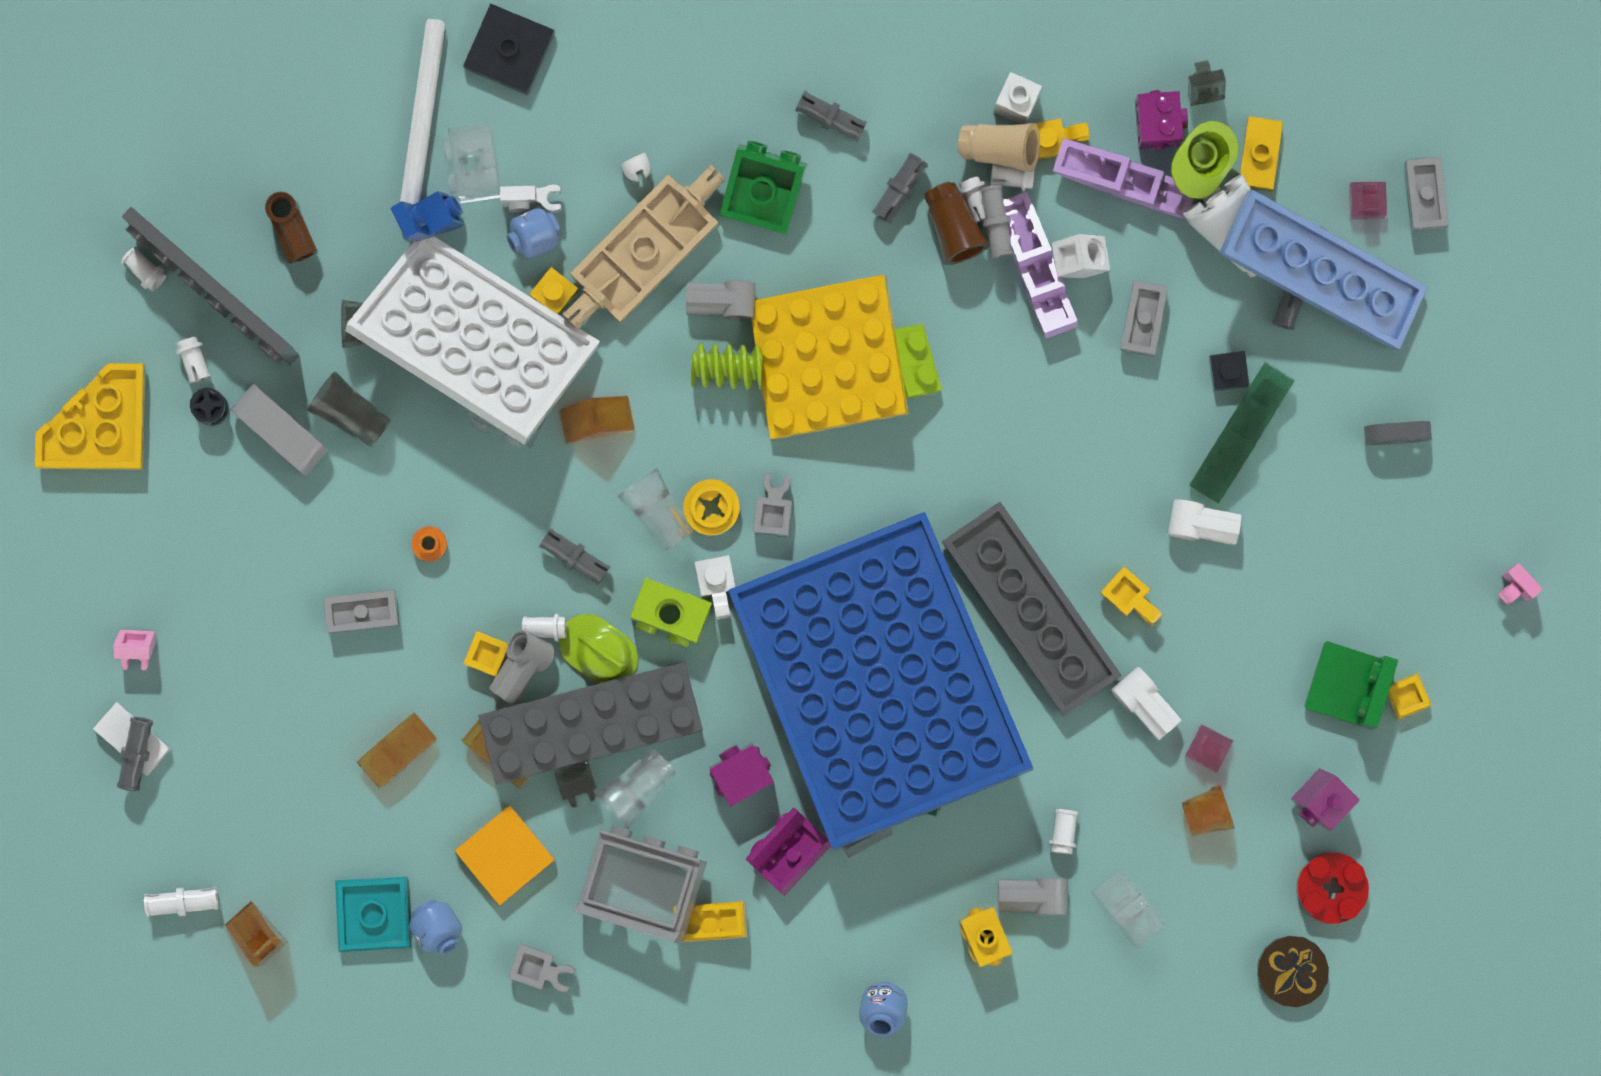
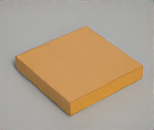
(504, 855)

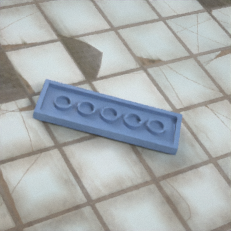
(1323, 270)

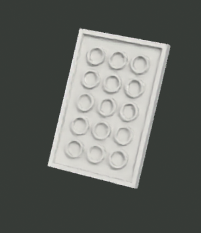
(473, 337)

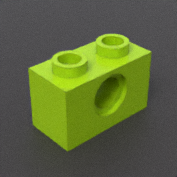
(655, 597)

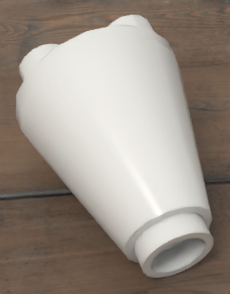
(1218, 212)

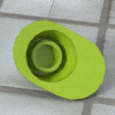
(1204, 159)
(598, 649)

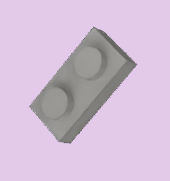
(1426, 193)
(1144, 318)
(361, 611)

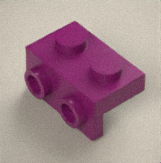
(788, 851)

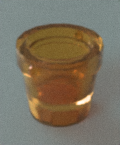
(1208, 812)

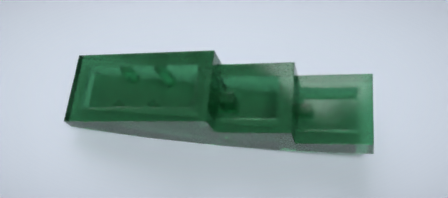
(1241, 432)

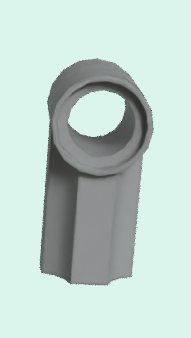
(731, 300)
(525, 657)
(1041, 896)

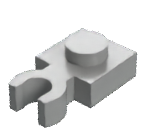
(773, 513)
(535, 967)

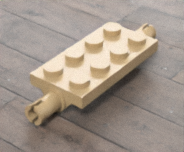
(644, 248)

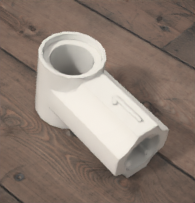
(1194, 522)
(1141, 696)

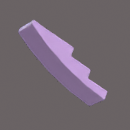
(1121, 178)
(1038, 268)

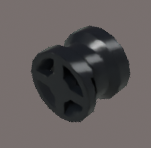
(204, 402)

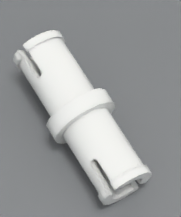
(181, 901)

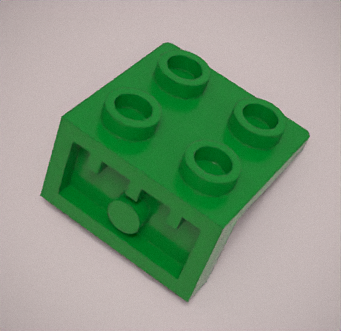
(1350, 685)

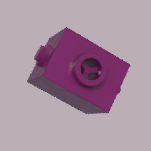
(1160, 120)
(740, 773)
(1324, 800)

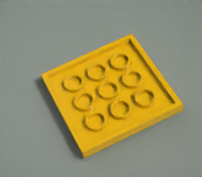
(829, 357)

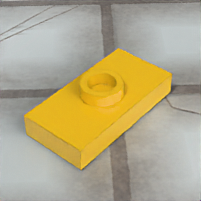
(1261, 152)
(717, 922)

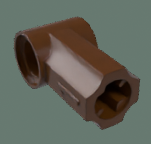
(291, 229)

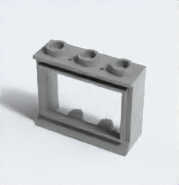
(642, 885)

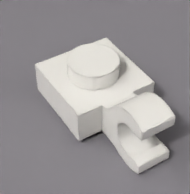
(522, 197)
(715, 580)

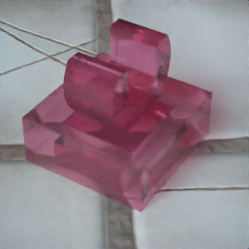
(1368, 200)
(1208, 748)

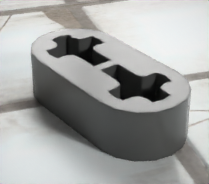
(1398, 433)

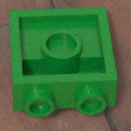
(763, 187)

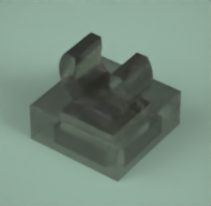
(1205, 84)
(575, 781)

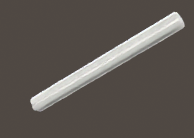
(423, 111)

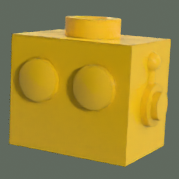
(973, 927)

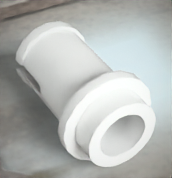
(1011, 177)
(971, 191)
(150, 275)
(193, 359)
(546, 627)
(1064, 832)

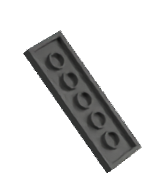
(201, 281)
(1031, 608)
(590, 723)

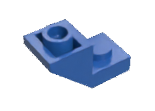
(428, 217)

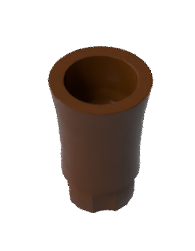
(954, 224)

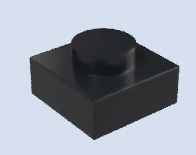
(1229, 371)

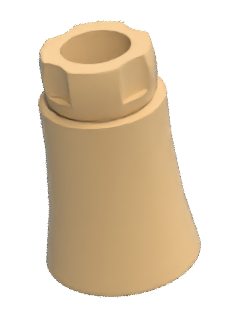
(1001, 144)

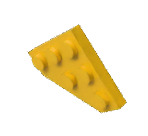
(98, 425)

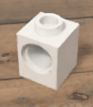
(1017, 98)
(1080, 256)

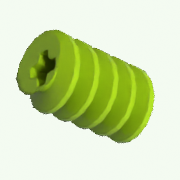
(726, 366)

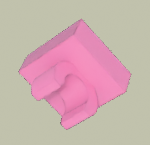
(1519, 585)
(134, 645)

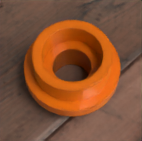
(440, 544)

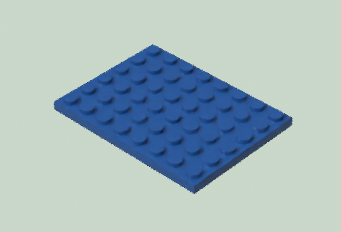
(880, 681)

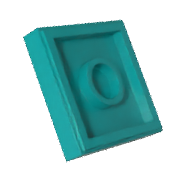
(372, 914)

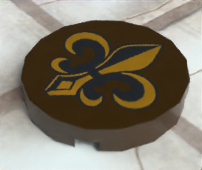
(1292, 971)

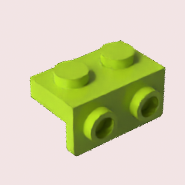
(917, 362)

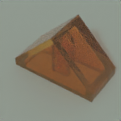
(596, 418)
(255, 934)

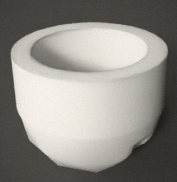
(636, 164)

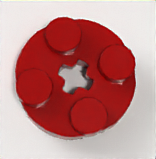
(1348, 875)

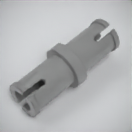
(996, 221)

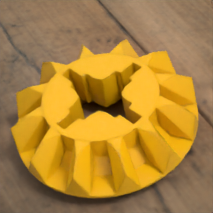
(708, 491)

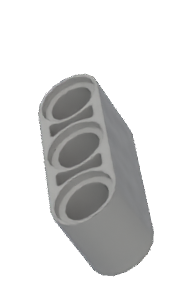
(279, 430)

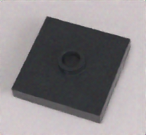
(509, 49)

